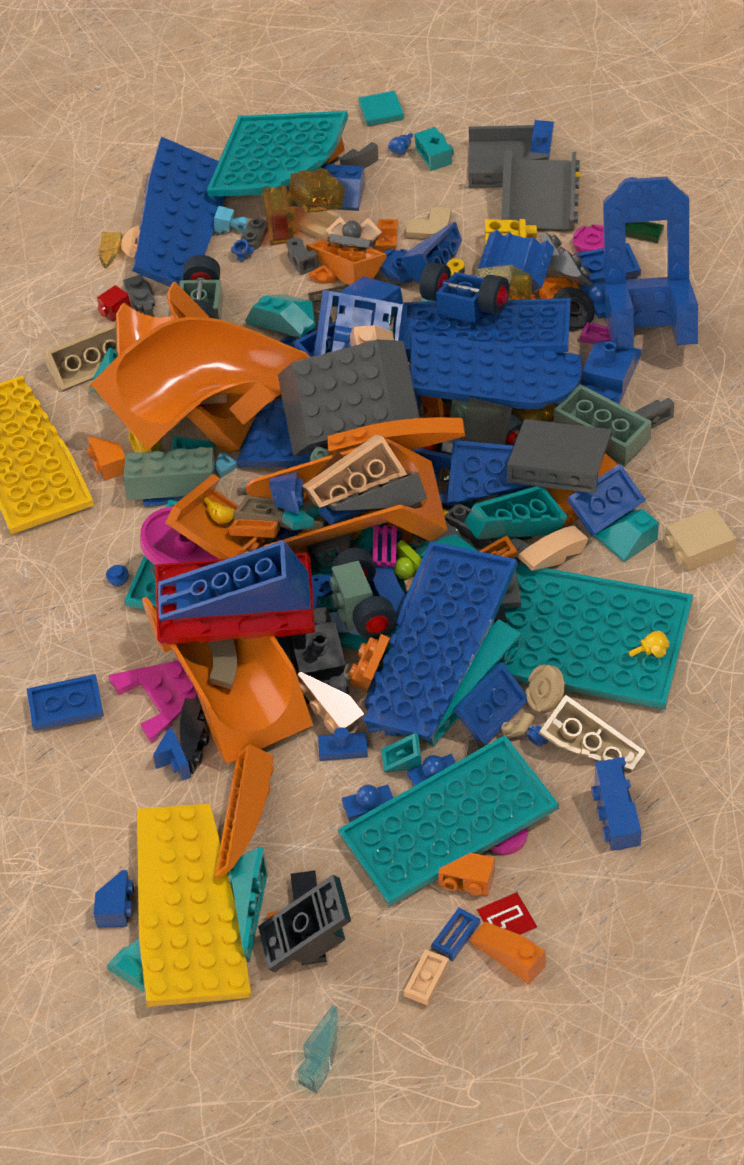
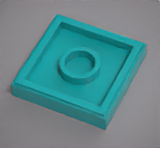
(381, 108)

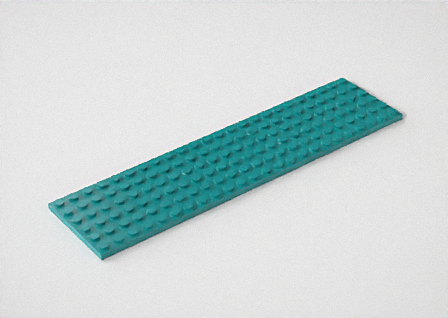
(564, 622)

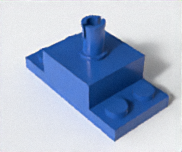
(610, 369)

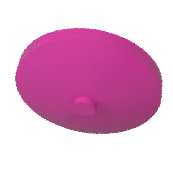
(166, 545)

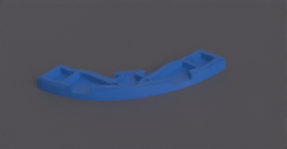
(385, 582)

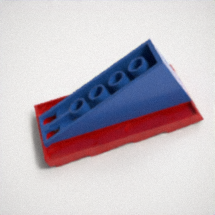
(235, 597)

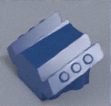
(520, 252)

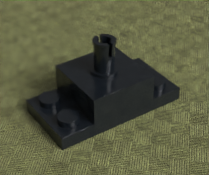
(320, 653)
(306, 926)

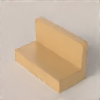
(317, 223)

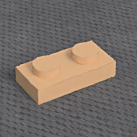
(426, 977)

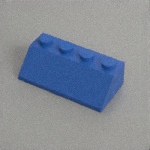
(352, 178)

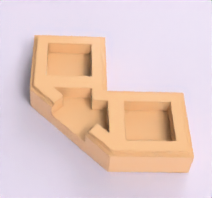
(369, 229)

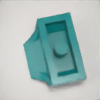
(128, 965)

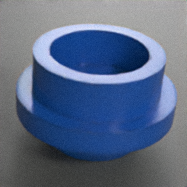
(117, 575)
(534, 736)

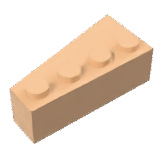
(356, 472)

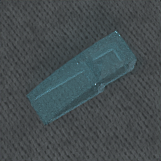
(320, 1051)

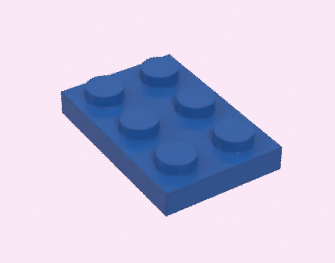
(594, 262)
(613, 500)
(64, 702)
(491, 703)

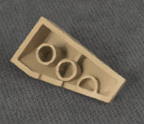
(584, 733)

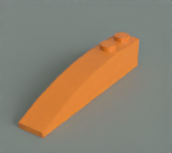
(408, 433)
(245, 805)

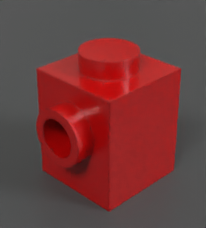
(110, 302)

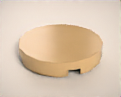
(545, 688)

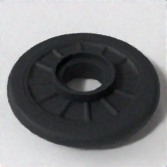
(582, 302)

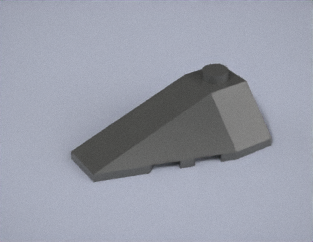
(398, 491)

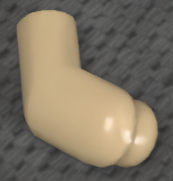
(515, 730)

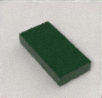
(645, 231)

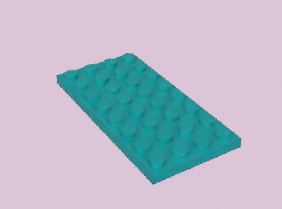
(446, 818)

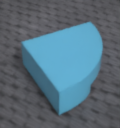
(225, 464)

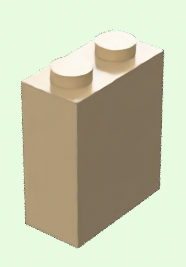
(700, 539)

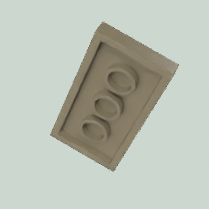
(263, 509)

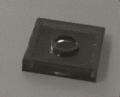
(486, 422)

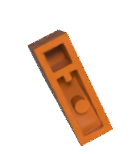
(510, 950)

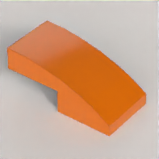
(388, 237)

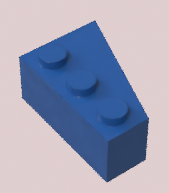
(615, 804)

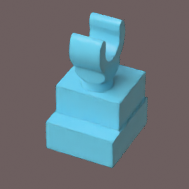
(225, 219)

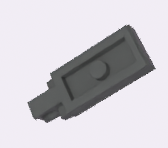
(139, 294)

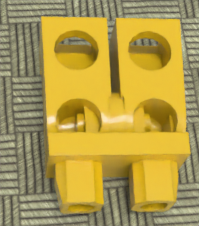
(516, 227)

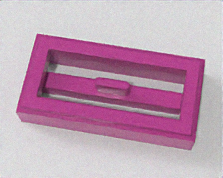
(589, 335)
(385, 531)

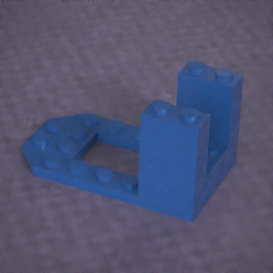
(648, 300)

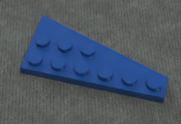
(479, 471)

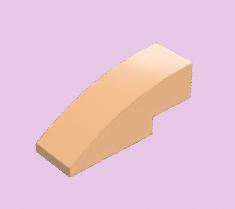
(554, 548)

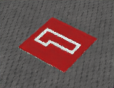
(508, 914)

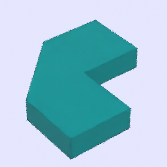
(303, 519)

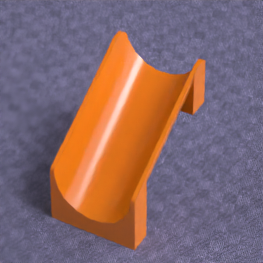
(424, 521)
(264, 698)

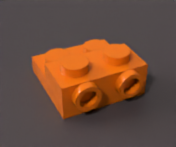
(370, 658)

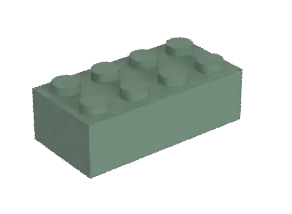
(591, 409)
(166, 472)

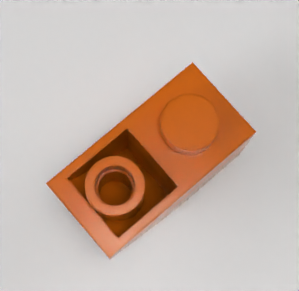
(107, 456)
(469, 874)

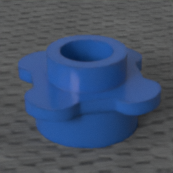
(238, 246)

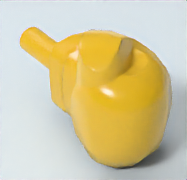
(218, 512)
(654, 643)

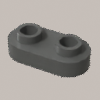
(255, 232)

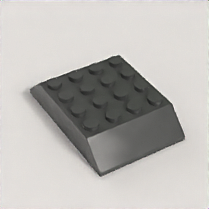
(346, 392)

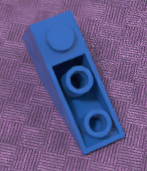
(287, 492)

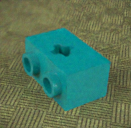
(433, 148)

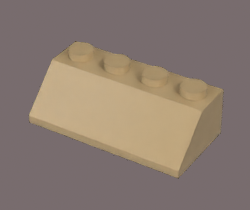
(81, 357)

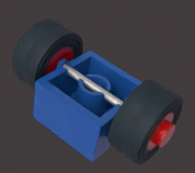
(463, 294)

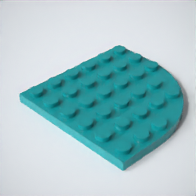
(271, 147)

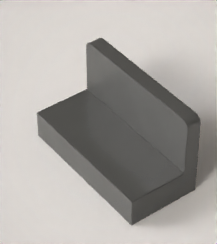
(657, 412)

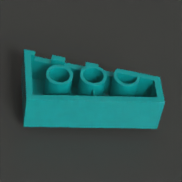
(516, 515)

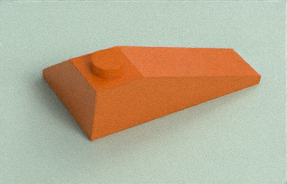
(348, 262)

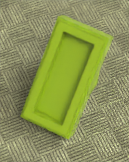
(407, 562)

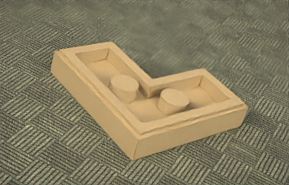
(424, 229)

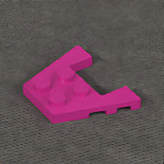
(166, 687)

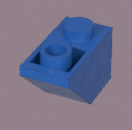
(113, 903)

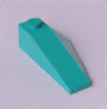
(249, 885)

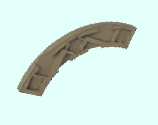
(224, 663)

